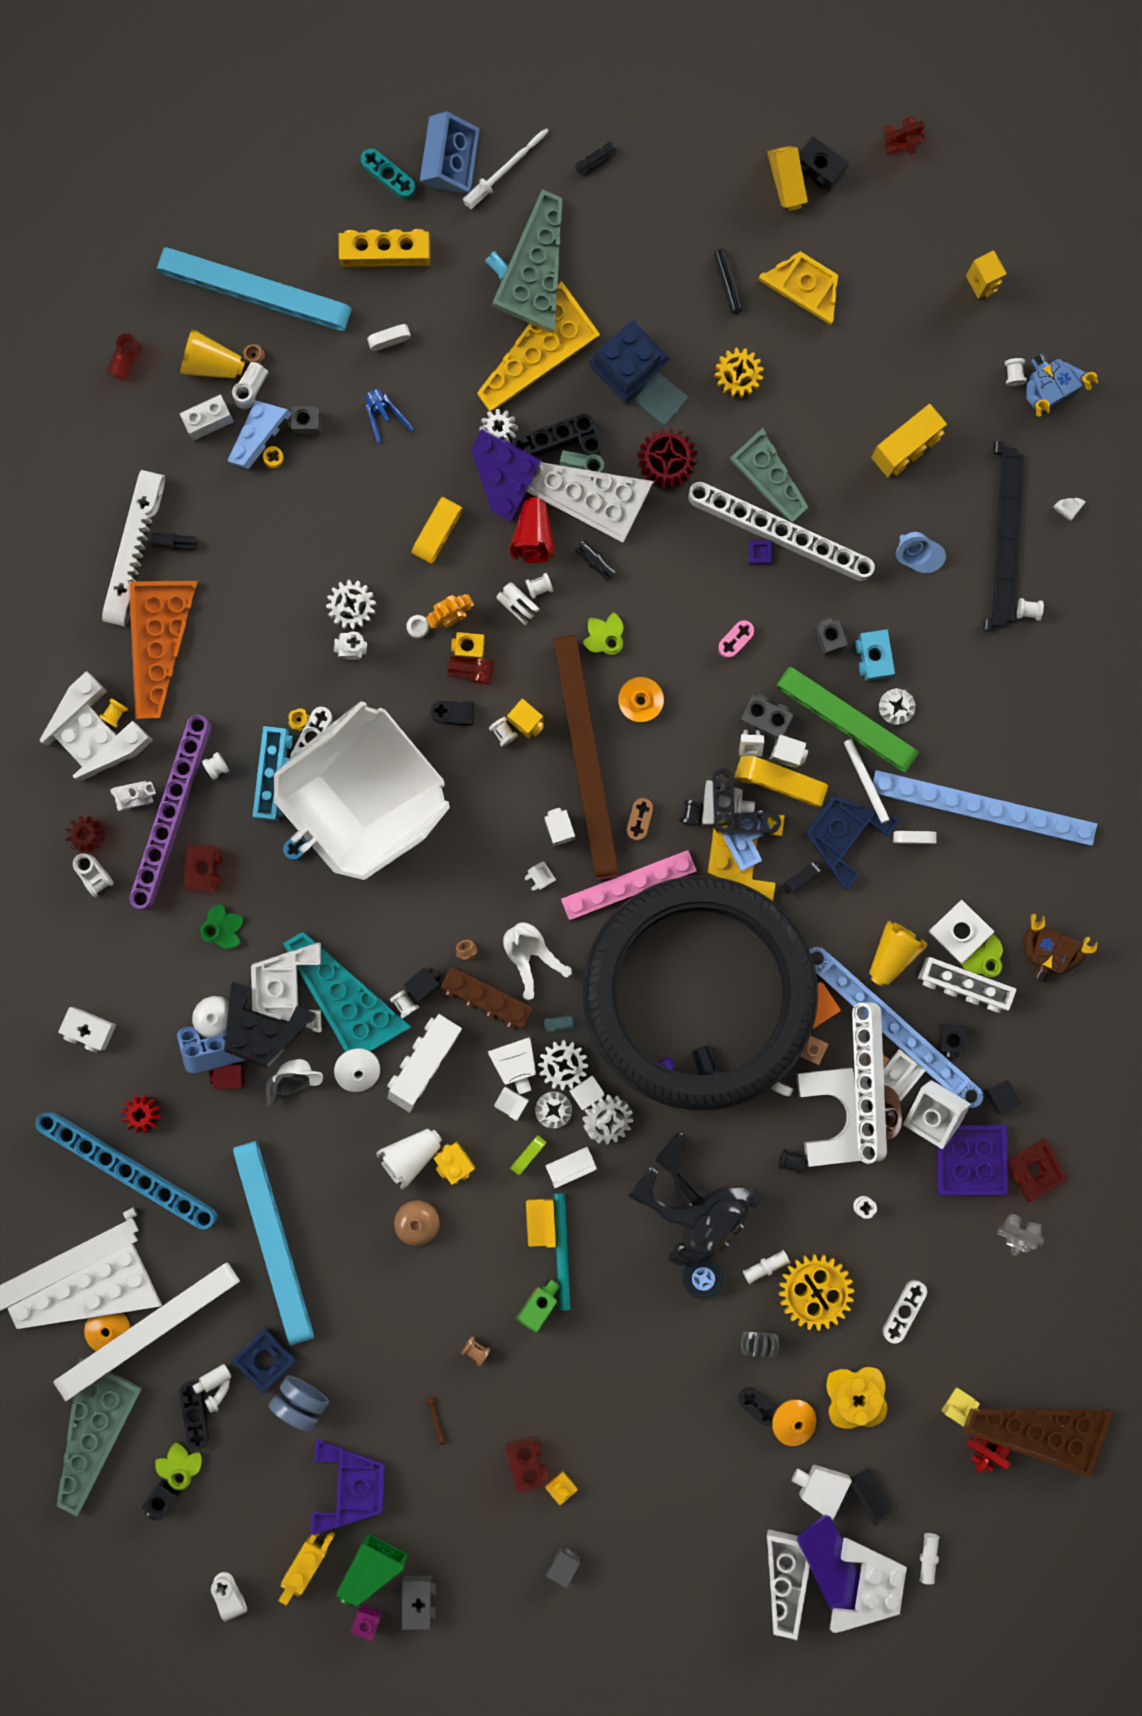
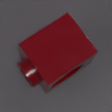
(227, 1077)

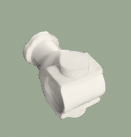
(350, 646)

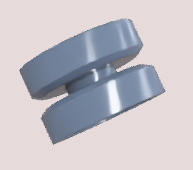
(298, 1404)

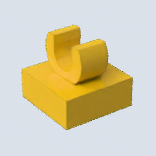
(561, 1488)

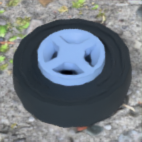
(710, 1279)

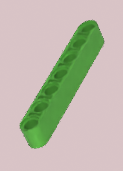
(847, 719)

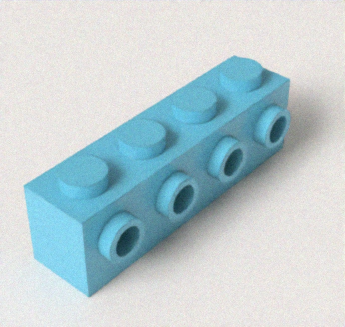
(272, 757)

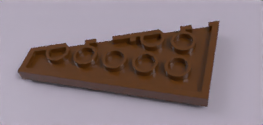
(1052, 1435)

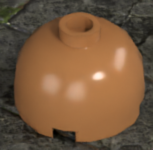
(416, 1223)

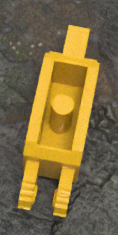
(304, 1567)

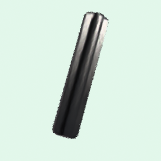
(728, 281)

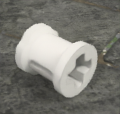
(1015, 372)
(539, 585)
(1030, 609)
(503, 731)
(404, 1003)
(869, 1211)

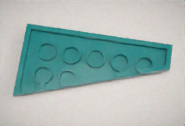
(348, 1005)

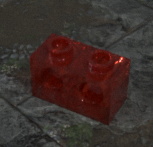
(520, 1465)

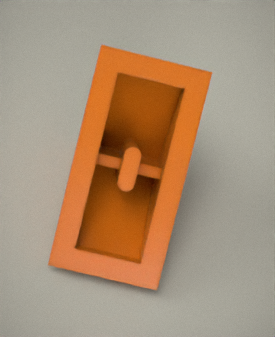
(826, 1005)

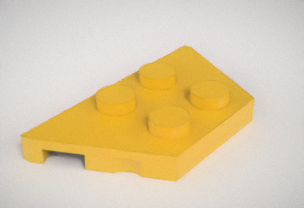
(805, 284)

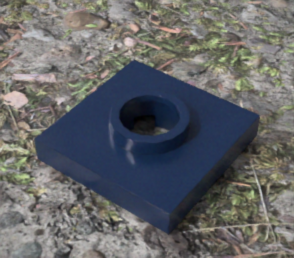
(263, 1377)

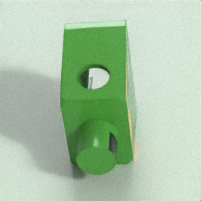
(530, 1313)

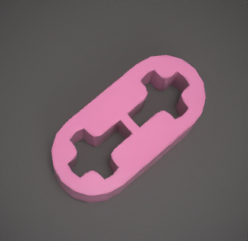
(740, 643)

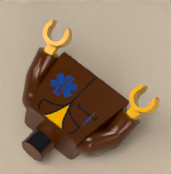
(1052, 950)

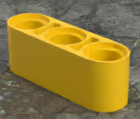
(437, 530)

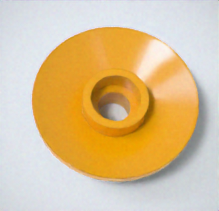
(643, 688)
(116, 1323)
(787, 1416)

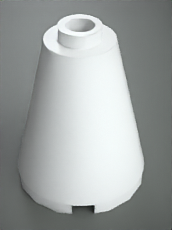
(409, 1156)

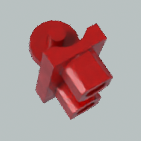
(998, 1456)

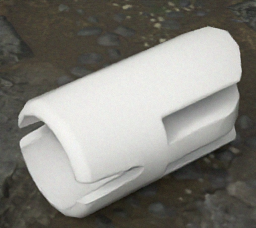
(511, 597)

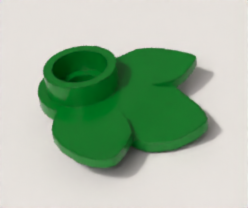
(225, 926)

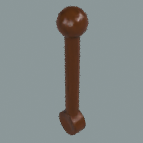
(430, 1401)

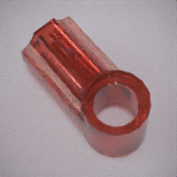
(123, 359)
(477, 670)

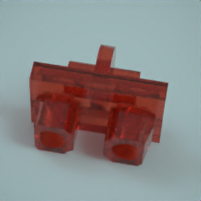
(904, 138)

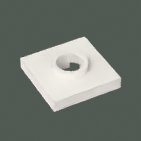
(961, 948)

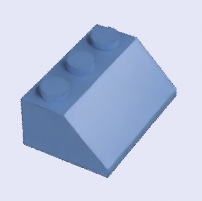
(449, 153)

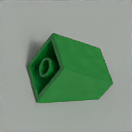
(370, 1570)

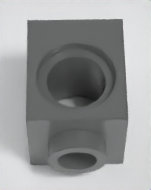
(313, 427)
(831, 646)
(563, 1566)

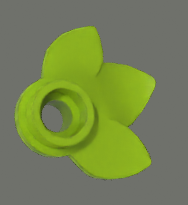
(602, 633)
(987, 952)
(178, 1463)

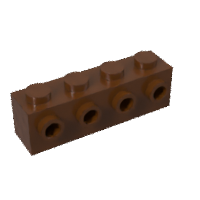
(492, 1000)

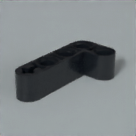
(554, 442)

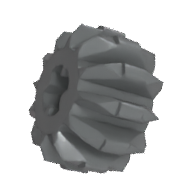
(759, 1344)

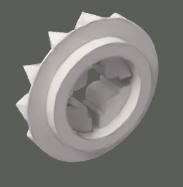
(887, 709)
(554, 1099)

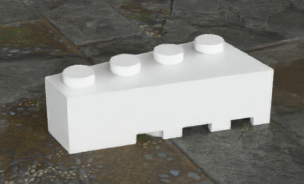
(423, 1063)
(787, 1582)

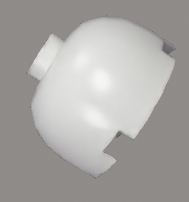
(211, 1016)

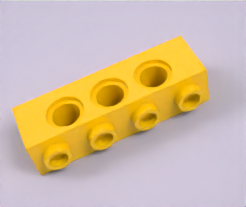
(395, 256)

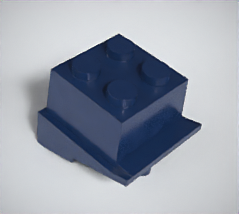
(628, 361)

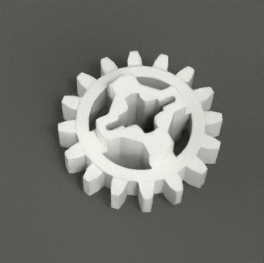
(343, 609)
(569, 1050)
(607, 1119)

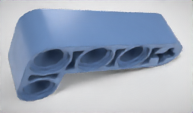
(205, 1053)

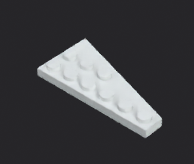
(593, 497)
(103, 1288)

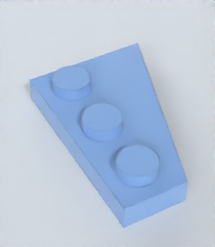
(259, 426)

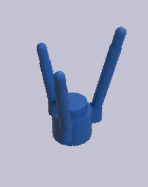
(377, 403)

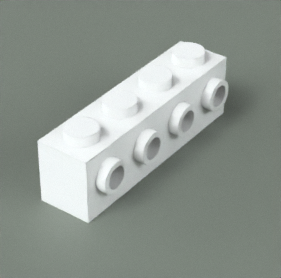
(968, 984)

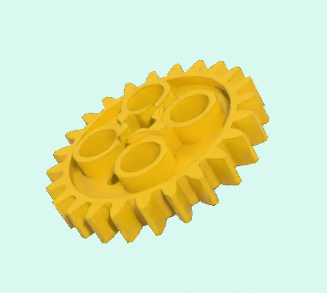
(799, 1302)

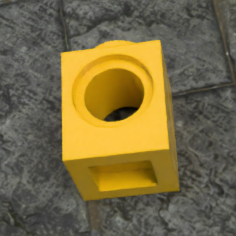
(478, 649)

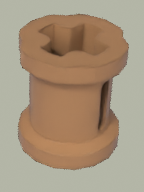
(475, 1351)

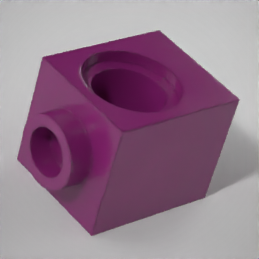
(366, 1622)

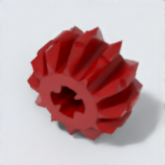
(143, 1123)

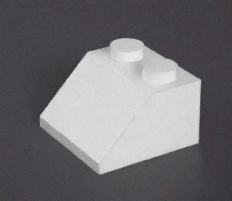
(936, 1114)

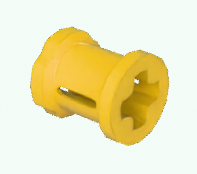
(113, 712)

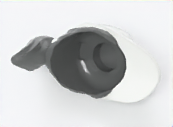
(290, 1079)

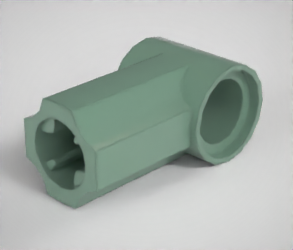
(580, 461)

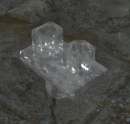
(1018, 1238)

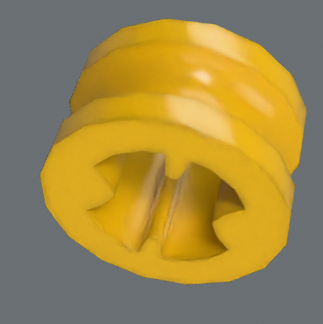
(271, 450)

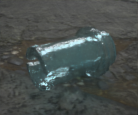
(559, 1023)

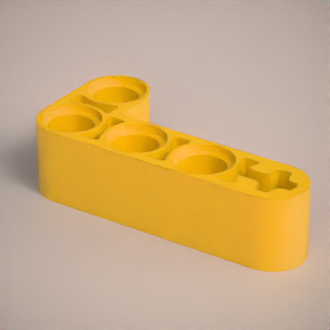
(781, 780)

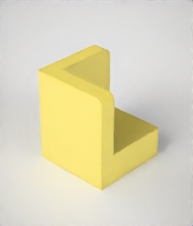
(959, 1405)

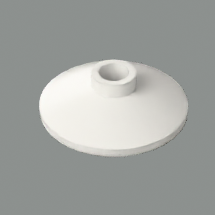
(353, 1061)

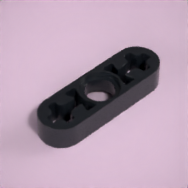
(202, 1431)

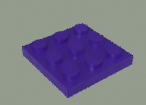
(974, 1162)

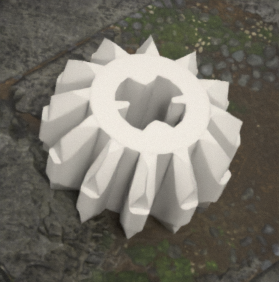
(502, 420)

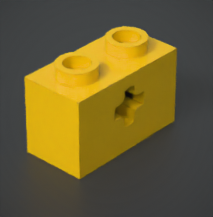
(986, 275)
(526, 719)

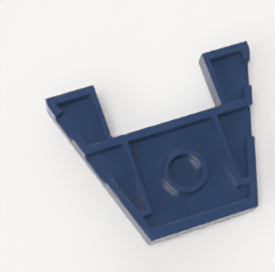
(836, 831)

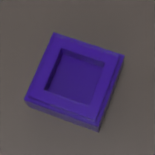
(760, 552)

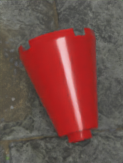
(532, 533)

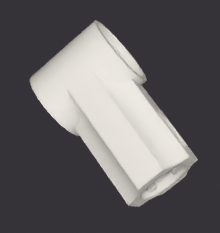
(249, 383)

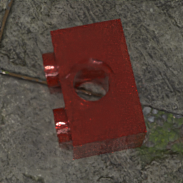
(195, 856)

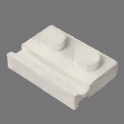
(901, 1073)

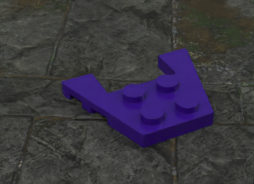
(358, 1488)

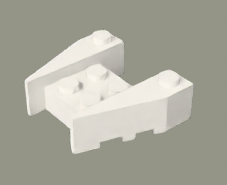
(87, 735)

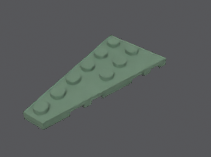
(532, 274)
(93, 1430)

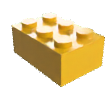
(909, 441)

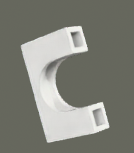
(842, 1086)

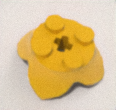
(844, 1385)

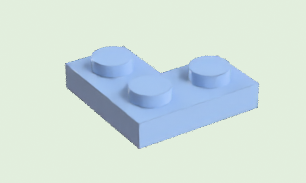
(742, 845)

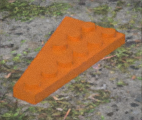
(157, 629)

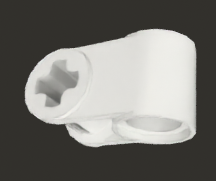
(93, 875)
(228, 1600)

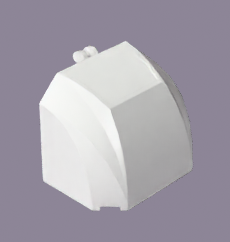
(360, 793)

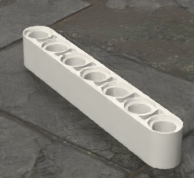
(863, 1091)

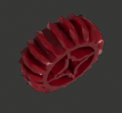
(670, 439)

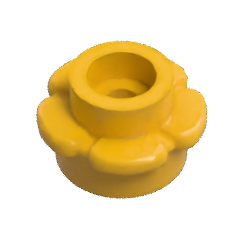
(299, 713)

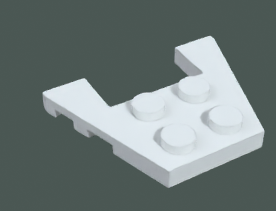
(277, 984)
(878, 1589)

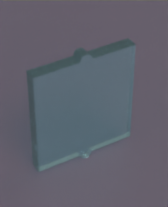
(661, 398)

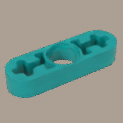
(404, 178)

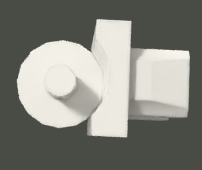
(133, 795)

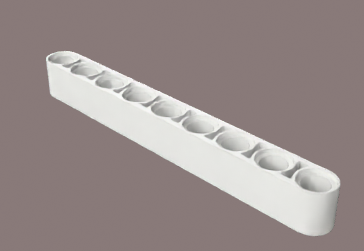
(787, 541)
(146, 1331)

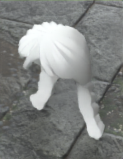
(525, 941)

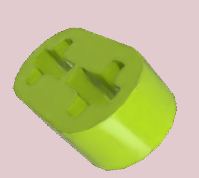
(528, 1155)

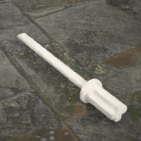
(484, 187)

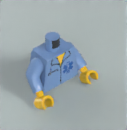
(1055, 383)

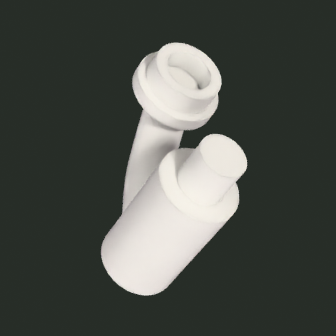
(216, 1377)

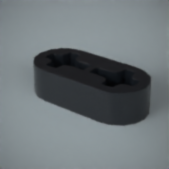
(801, 877)
(754, 1410)

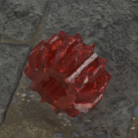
(78, 830)

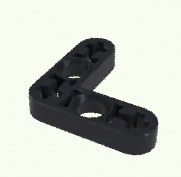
(735, 818)

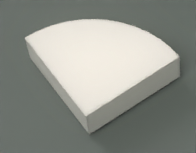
(1069, 507)

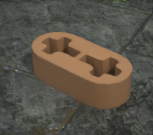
(644, 821)

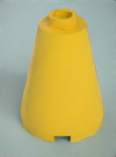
(209, 358)
(894, 953)

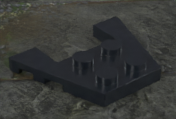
(255, 1036)

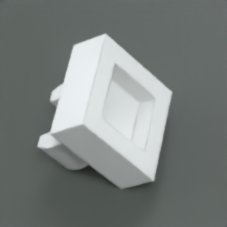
(751, 744)
(541, 875)

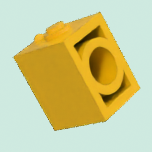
(453, 1163)

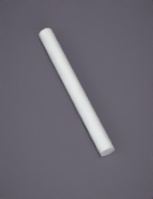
(865, 778)

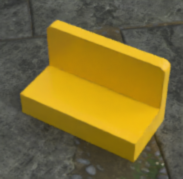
(541, 1223)

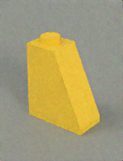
(788, 176)

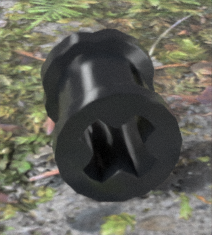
(691, 812)
(792, 1161)

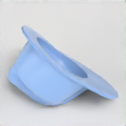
(920, 553)

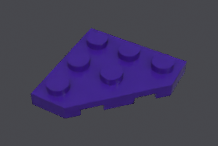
(503, 472)

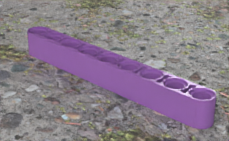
(171, 824)

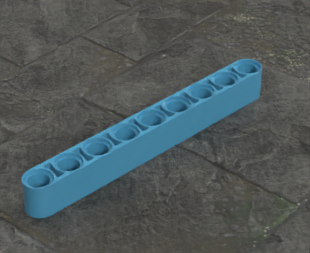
(115, 1169)

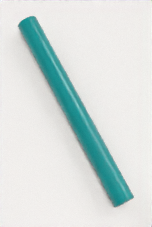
(562, 1251)

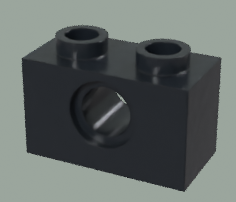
(818, 152)

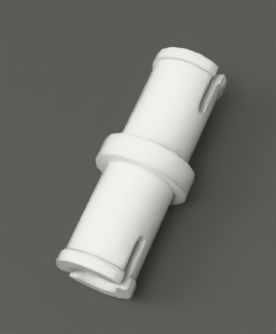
(766, 1267)
(929, 1558)

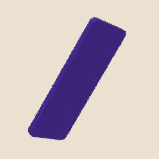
(835, 1577)

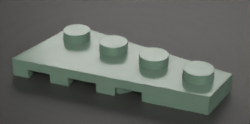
(764, 469)

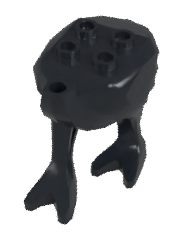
(706, 1218)

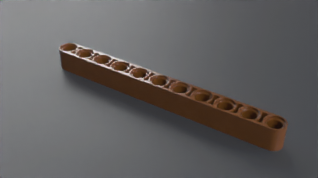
(585, 757)

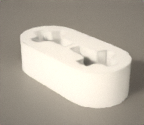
(389, 337)
(914, 837)

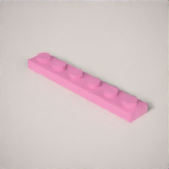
(627, 885)

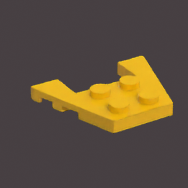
(724, 865)

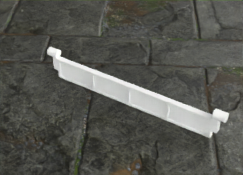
(69, 1261)

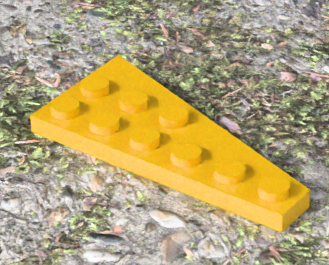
(539, 351)

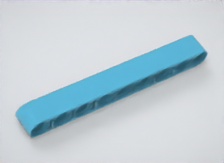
(254, 289)
(273, 1243)

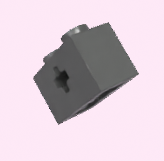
(415, 1616)

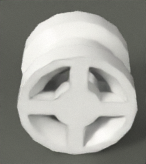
(215, 766)

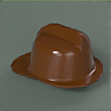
(893, 1113)

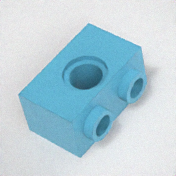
(878, 642)

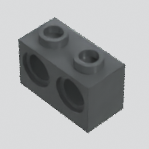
(764, 722)

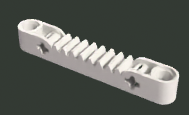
(148, 489)

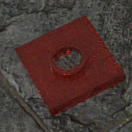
(1050, 1174)

